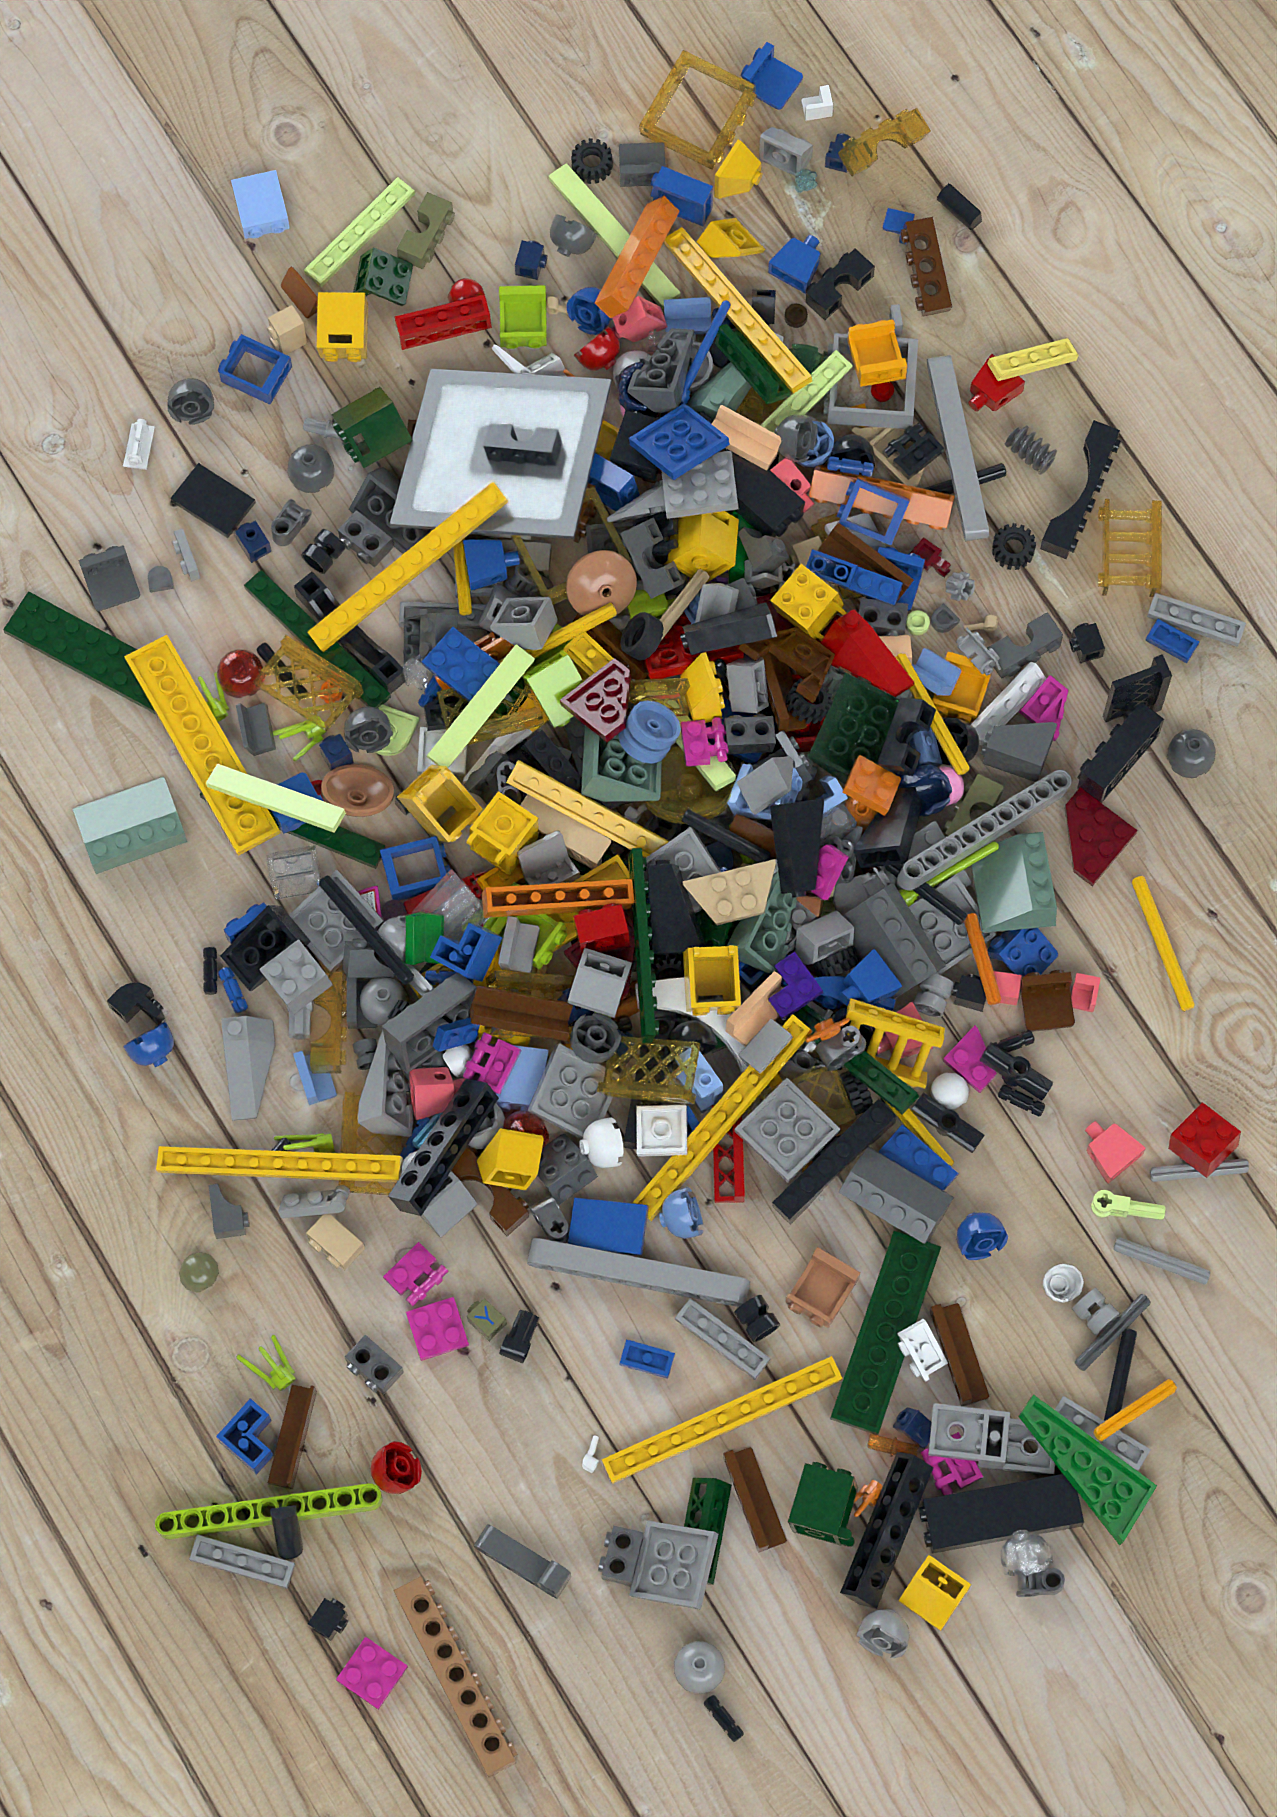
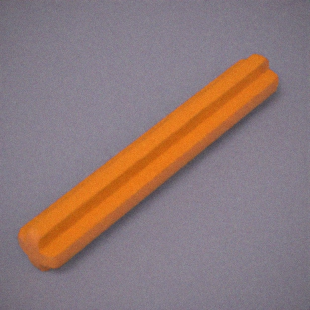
(982, 959)

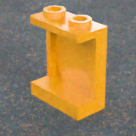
(876, 353)
(968, 691)

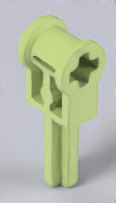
(1123, 1206)

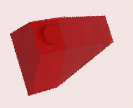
(865, 654)

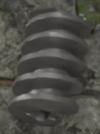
(1031, 449)

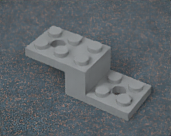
(987, 1438)

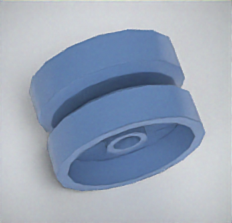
(649, 732)

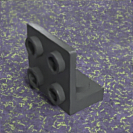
(640, 162)

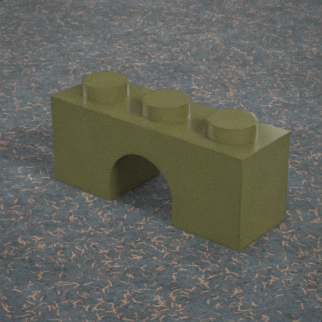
(419, 247)
(981, 795)

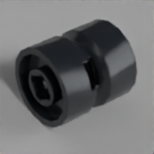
(320, 554)
(756, 1317)

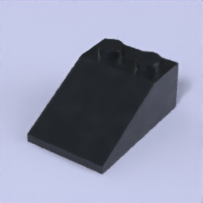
(261, 942)

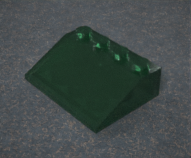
(853, 727)

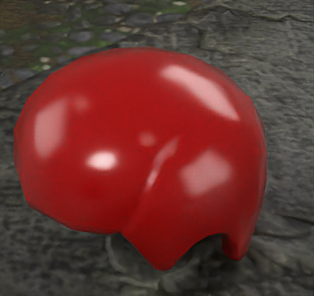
(464, 289)

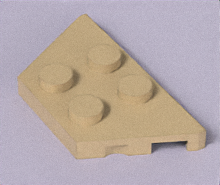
(879, 439)
(734, 892)

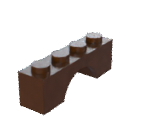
(506, 1211)

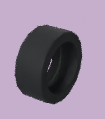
(642, 636)

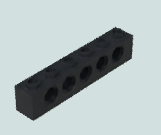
(549, 760)
(667, 1019)
(443, 1147)
(886, 1530)

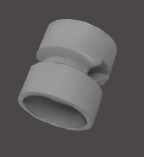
(933, 995)
(1101, 1318)

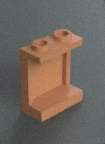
(822, 1288)

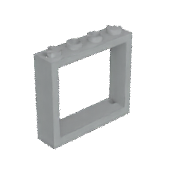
(873, 417)

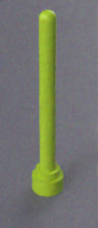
(910, 896)

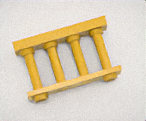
(906, 1028)

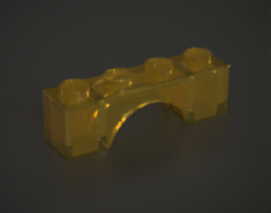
(904, 130)
(327, 1051)

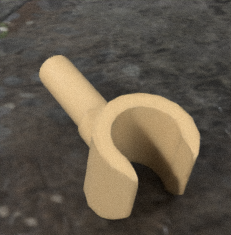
(553, 306)
(989, 625)

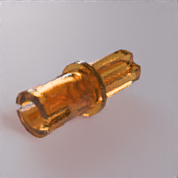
(890, 1445)

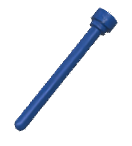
(704, 348)

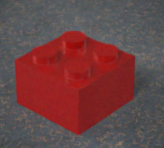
(602, 929)
(1204, 1140)

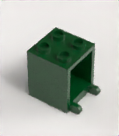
(377, 422)
(824, 1504)

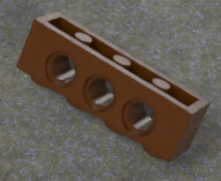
(925, 230)

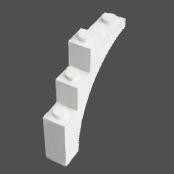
(671, 997)

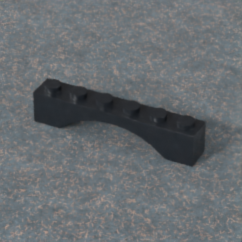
(1063, 529)
(363, 649)
(833, 1160)

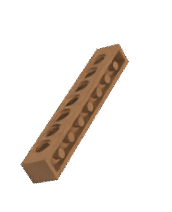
(408, 1596)

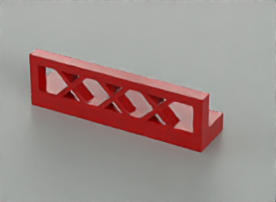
(443, 320)
(738, 1168)

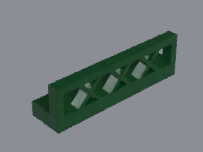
(751, 365)
(714, 1510)

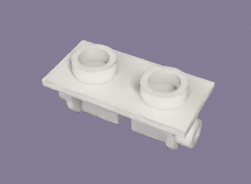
(139, 445)

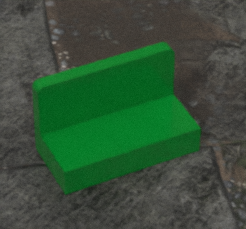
(421, 936)

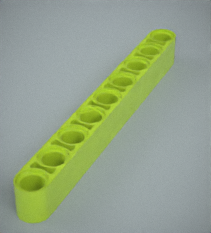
(257, 1506)

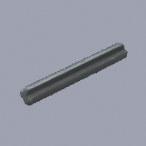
(1112, 1332)

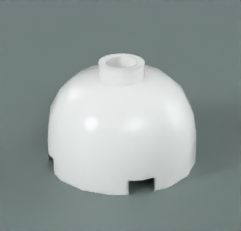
(602, 1143)

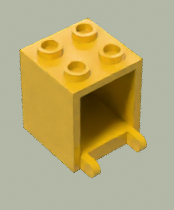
(342, 315)
(705, 544)
(808, 602)
(432, 795)
(502, 832)
(712, 973)

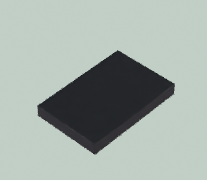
(213, 500)

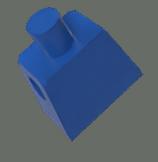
(796, 262)
(487, 562)
(870, 981)

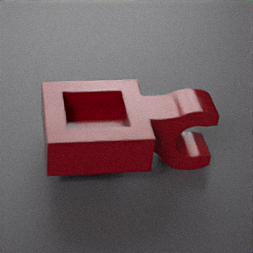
(932, 554)

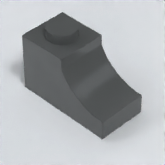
(764, 552)
(361, 961)
(227, 1218)

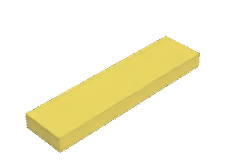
(1032, 359)

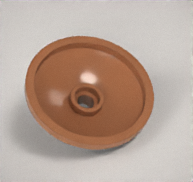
(593, 575)
(358, 790)

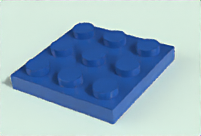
(679, 441)

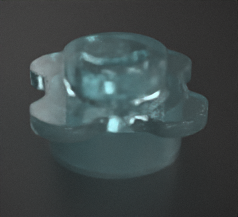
(805, 180)

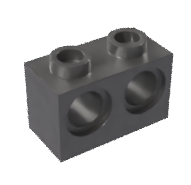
(369, 535)
(883, 613)
(749, 741)
(378, 1360)
(626, 1556)

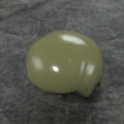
(198, 1272)

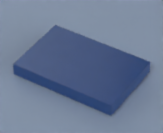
(608, 1226)

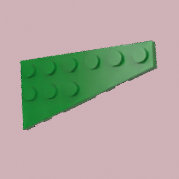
(1099, 1476)

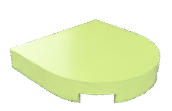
(403, 729)

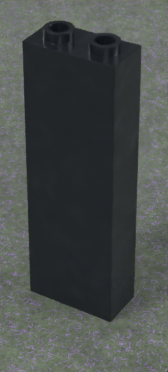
(763, 497)
(999, 1511)

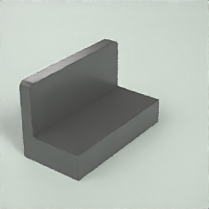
(256, 728)
(355, 1017)

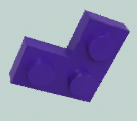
(800, 987)

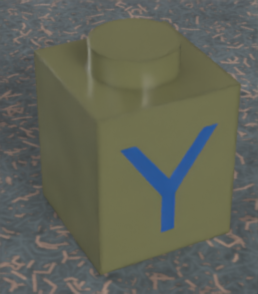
(485, 1319)

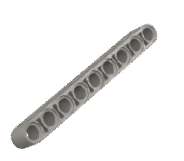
(957, 448)
(977, 836)
(638, 1272)

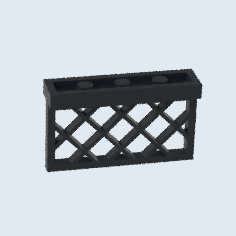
(1144, 686)

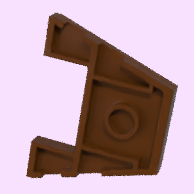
(800, 653)

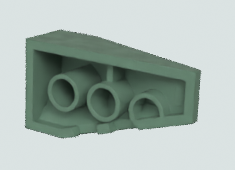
(724, 389)
(763, 936)

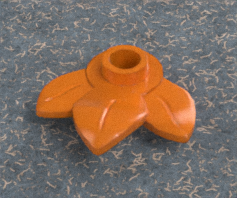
(826, 1029)

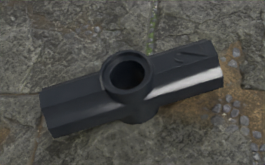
(1007, 1064)
(961, 1132)

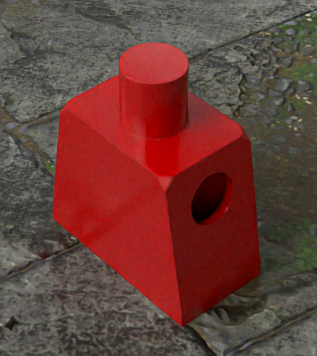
(991, 392)

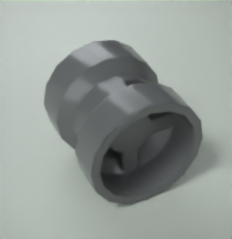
(365, 1051)

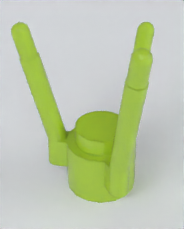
(217, 707)
(310, 730)
(320, 1142)
(281, 1376)

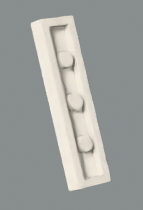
(1009, 700)

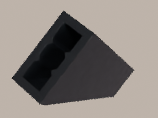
(729, 630)
(890, 836)
(797, 844)
(671, 911)

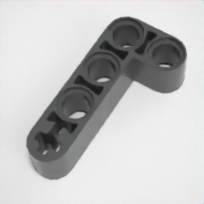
(543, 1574)

